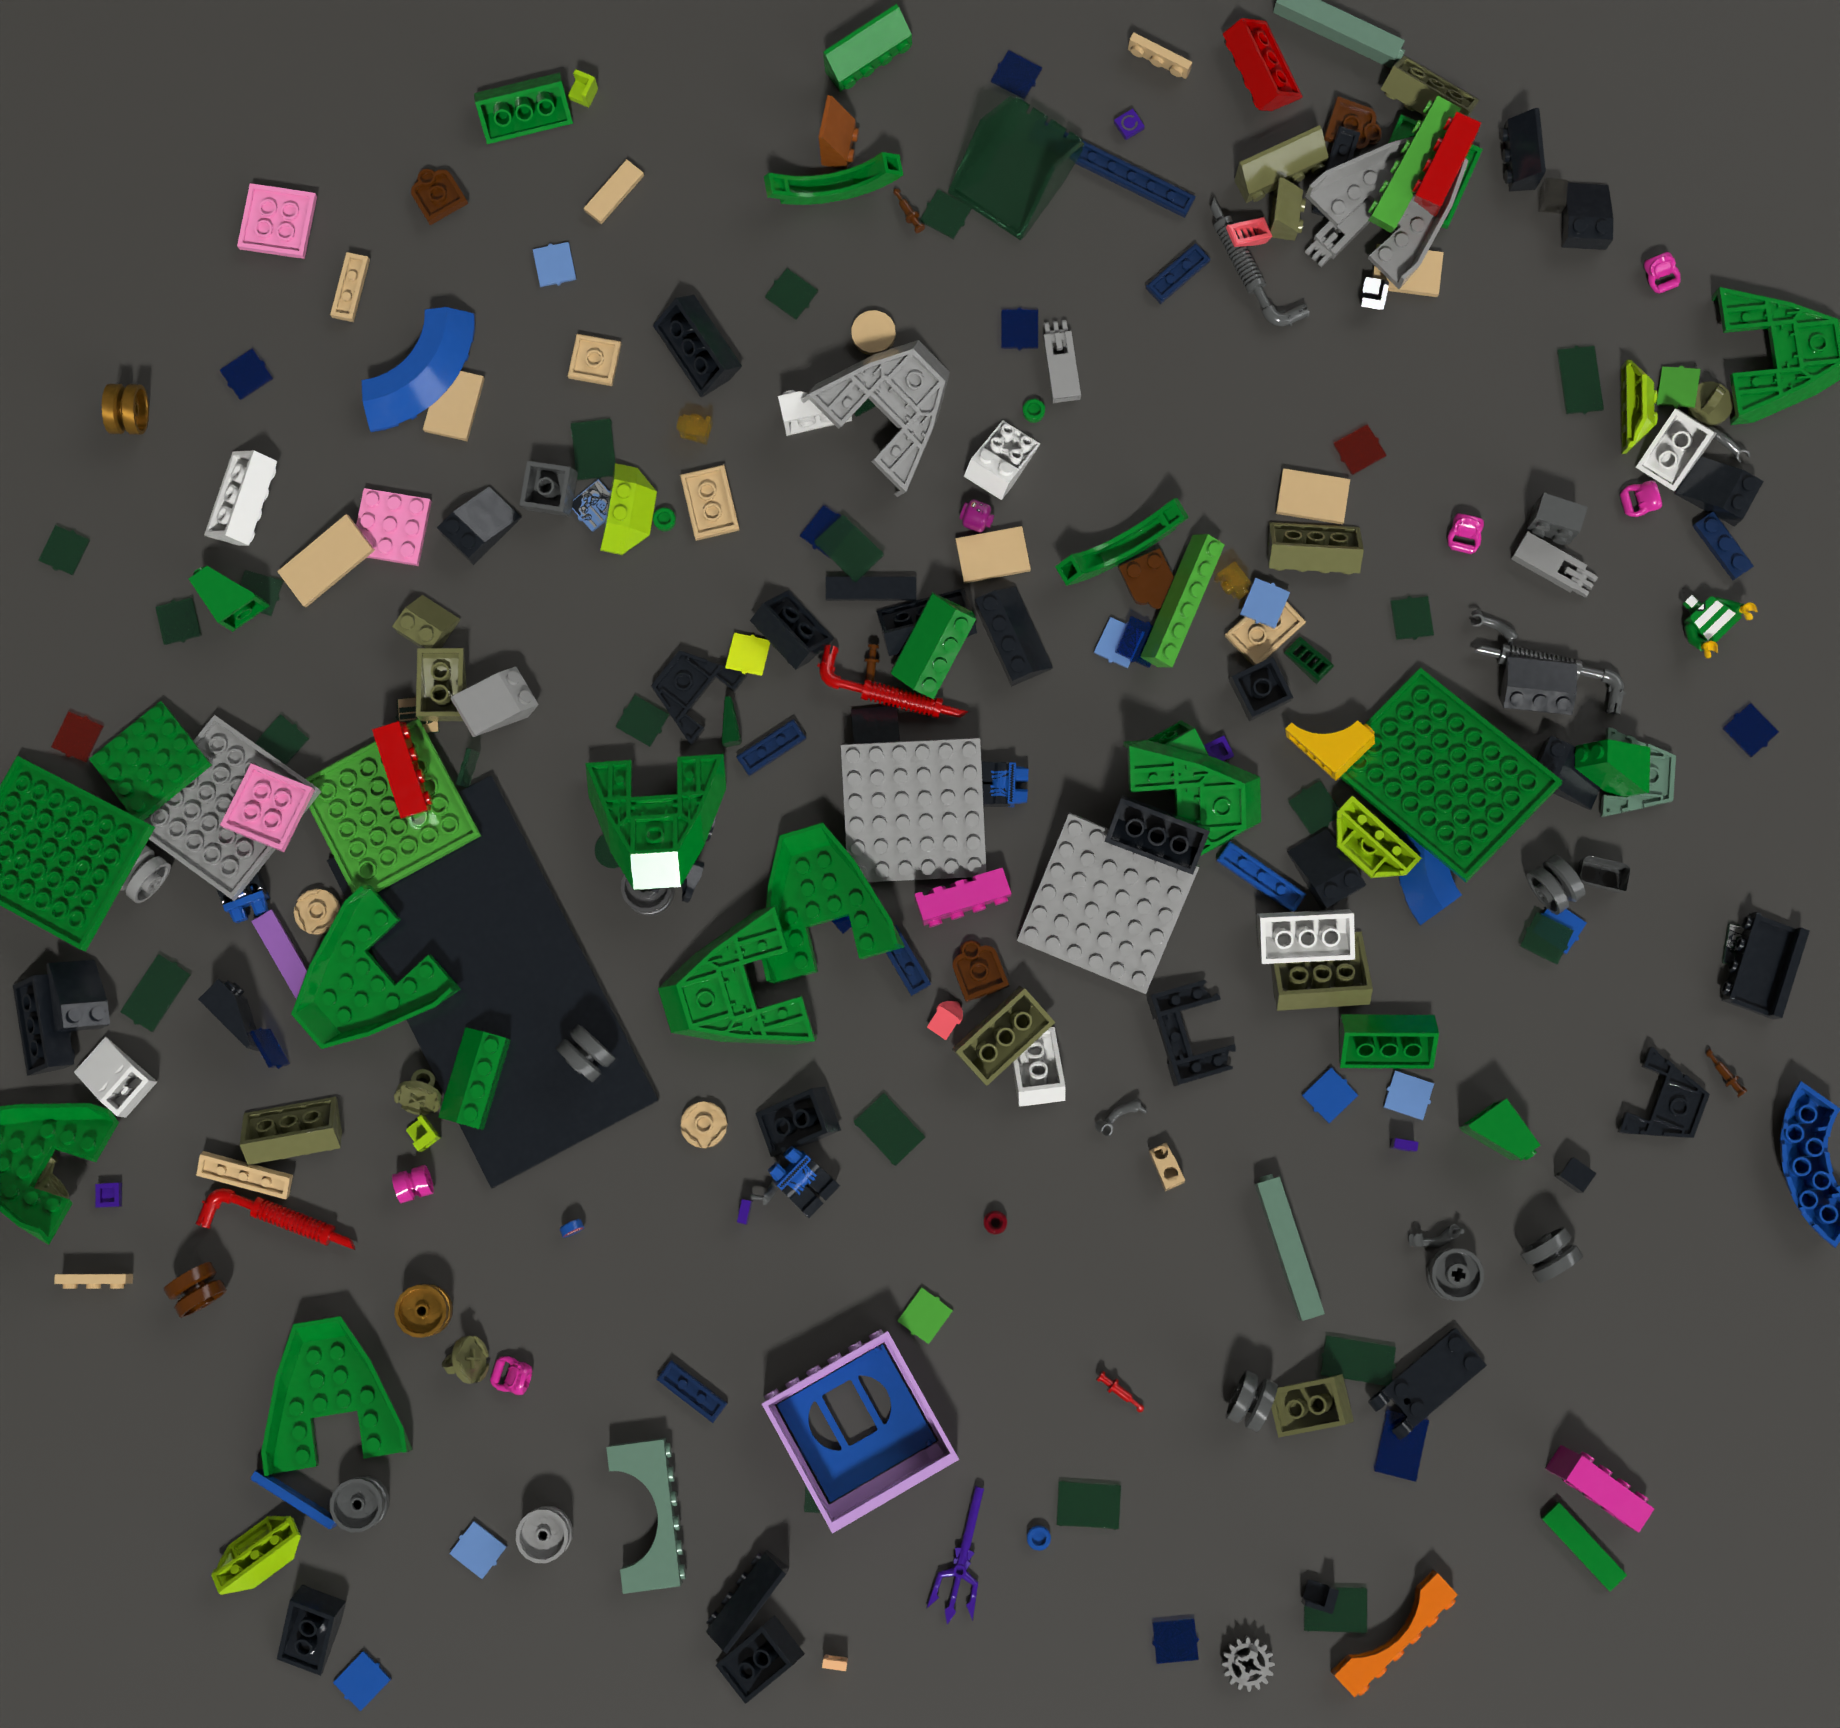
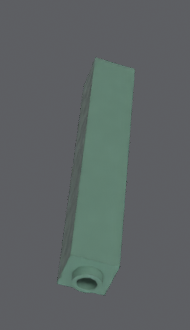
(1343, 29)
(1289, 1247)

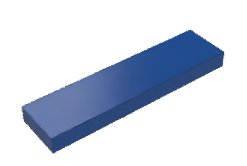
(1261, 877)
(294, 1498)

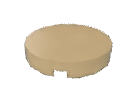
(873, 332)
(316, 911)
(703, 1124)

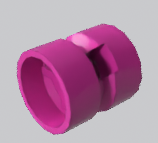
(411, 1184)

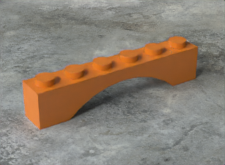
(1360, 1669)

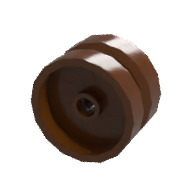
(195, 1289)

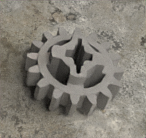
(1252, 1653)

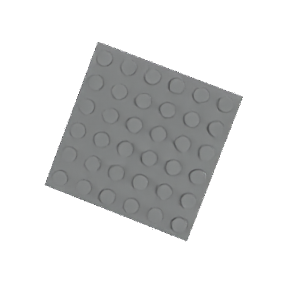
(914, 809)
(191, 820)
(1105, 906)

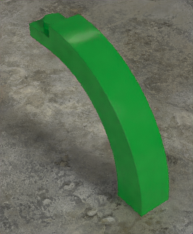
(835, 186)
(1112, 553)

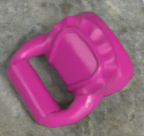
(1659, 267)
(1647, 497)
(1467, 527)
(517, 1378)

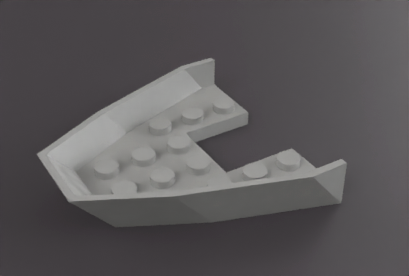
(1350, 184)
(905, 387)

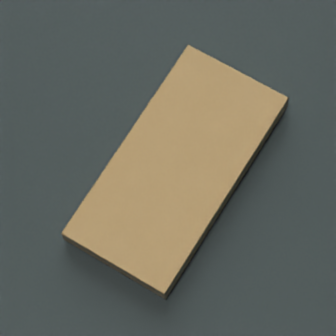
(326, 560)

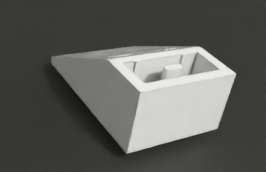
(1001, 459)
(114, 1078)

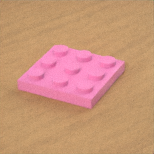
(277, 221)
(394, 525)
(267, 807)

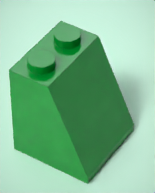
(226, 599)
(1180, 736)
(1615, 766)
(1502, 1131)

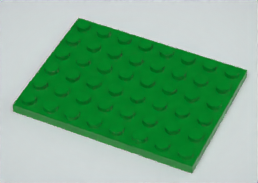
(1448, 775)
(63, 852)

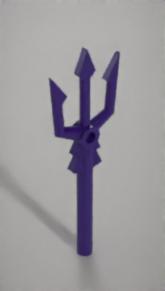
(961, 1562)

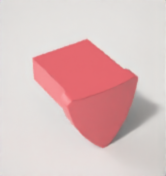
(946, 1018)

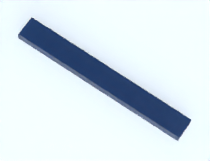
(1134, 179)

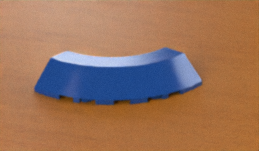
(423, 373)
(1428, 884)
(1808, 1162)

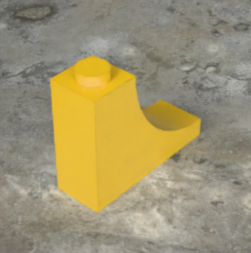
(1336, 750)

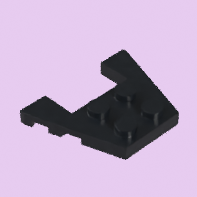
(685, 682)
(1676, 1106)

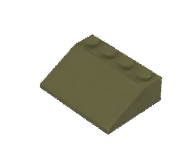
(1323, 982)

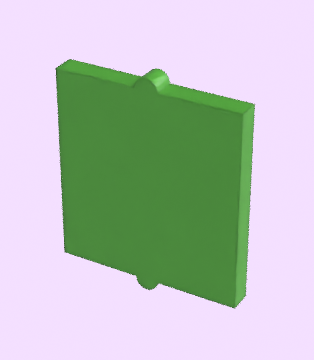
(1678, 387)
(925, 1315)

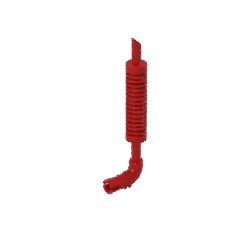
(882, 693)
(274, 1214)

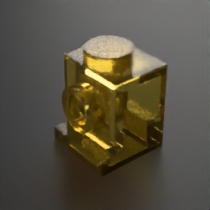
(695, 428)
(1233, 581)

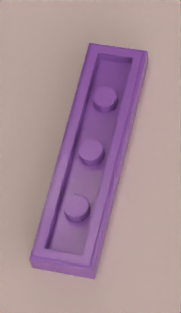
(281, 950)

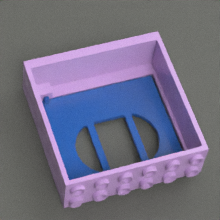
(857, 1463)

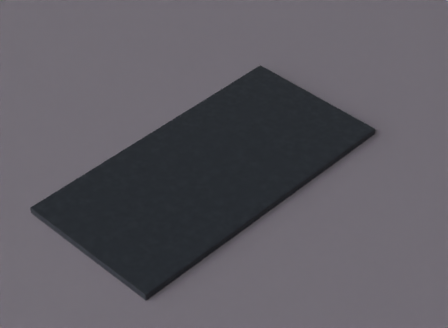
(520, 978)

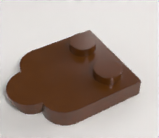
(1354, 117)
(437, 194)
(1148, 579)
(978, 970)

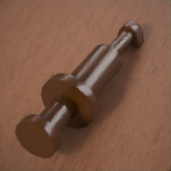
(912, 216)
(871, 662)
(1727, 1075)

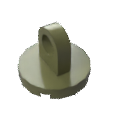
(1712, 404)
(418, 1096)
(468, 1360)

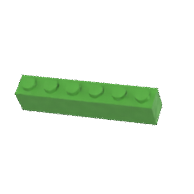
(1406, 172)
(1182, 600)

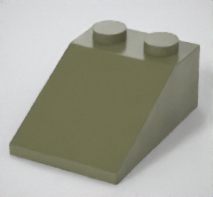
(439, 677)
(1311, 1406)

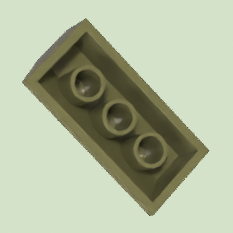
(1417, 85)
(1287, 160)
(1314, 548)
(1003, 1035)
(291, 1131)

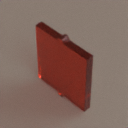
(1359, 449)
(77, 736)

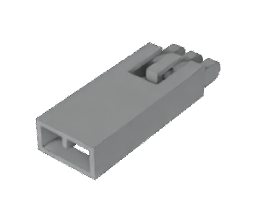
(1349, 227)
(1061, 367)
(1546, 560)

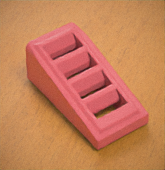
(1260, 226)

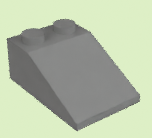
(495, 702)

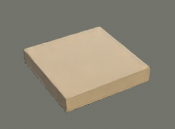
(594, 360)

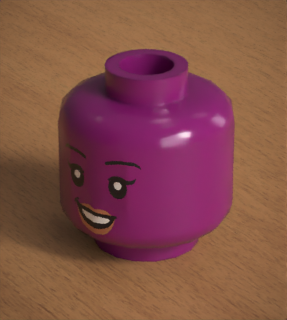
(976, 515)

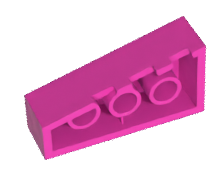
(963, 897)
(1599, 1487)

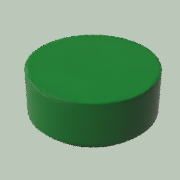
(1033, 410)
(664, 519)

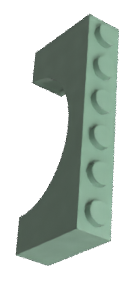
(650, 1464)

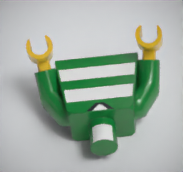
(1712, 620)

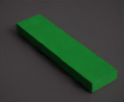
(1583, 1546)

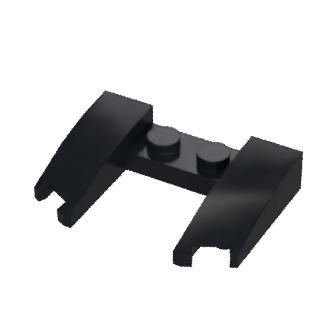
(1166, 1010)

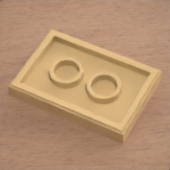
(1424, 280)
(455, 409)
(1313, 496)
(709, 502)
(993, 554)
(1259, 641)

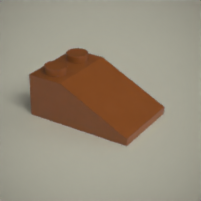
(837, 135)

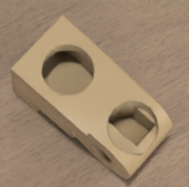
(1166, 1166)

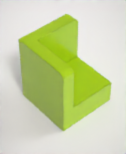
(583, 89)
(423, 1133)

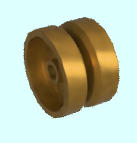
(125, 409)
(419, 1324)

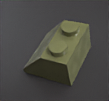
(1286, 210)
(425, 623)

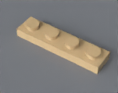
(243, 1175)

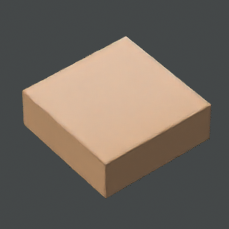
(835, 1662)

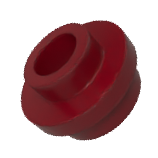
(1003, 1222)

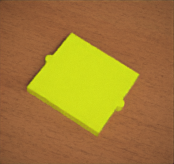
(748, 654)

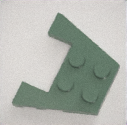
(1661, 780)

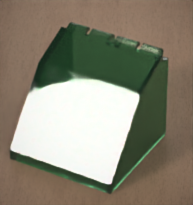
(1015, 165)

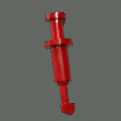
(1119, 1390)

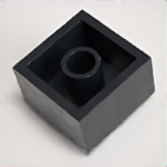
(1261, 688)

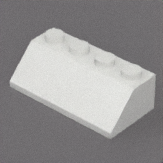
(241, 497)
(1306, 936)

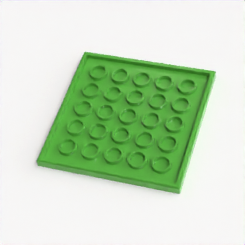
(363, 820)

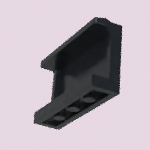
(1764, 966)

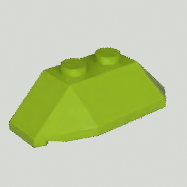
(1636, 405)
(628, 510)
(1371, 842)
(257, 1555)

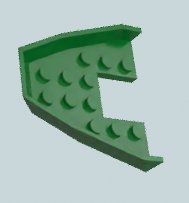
(1802, 350)
(1204, 787)
(659, 834)
(818, 883)
(347, 989)
(714, 996)
(27, 1143)
(323, 1376)

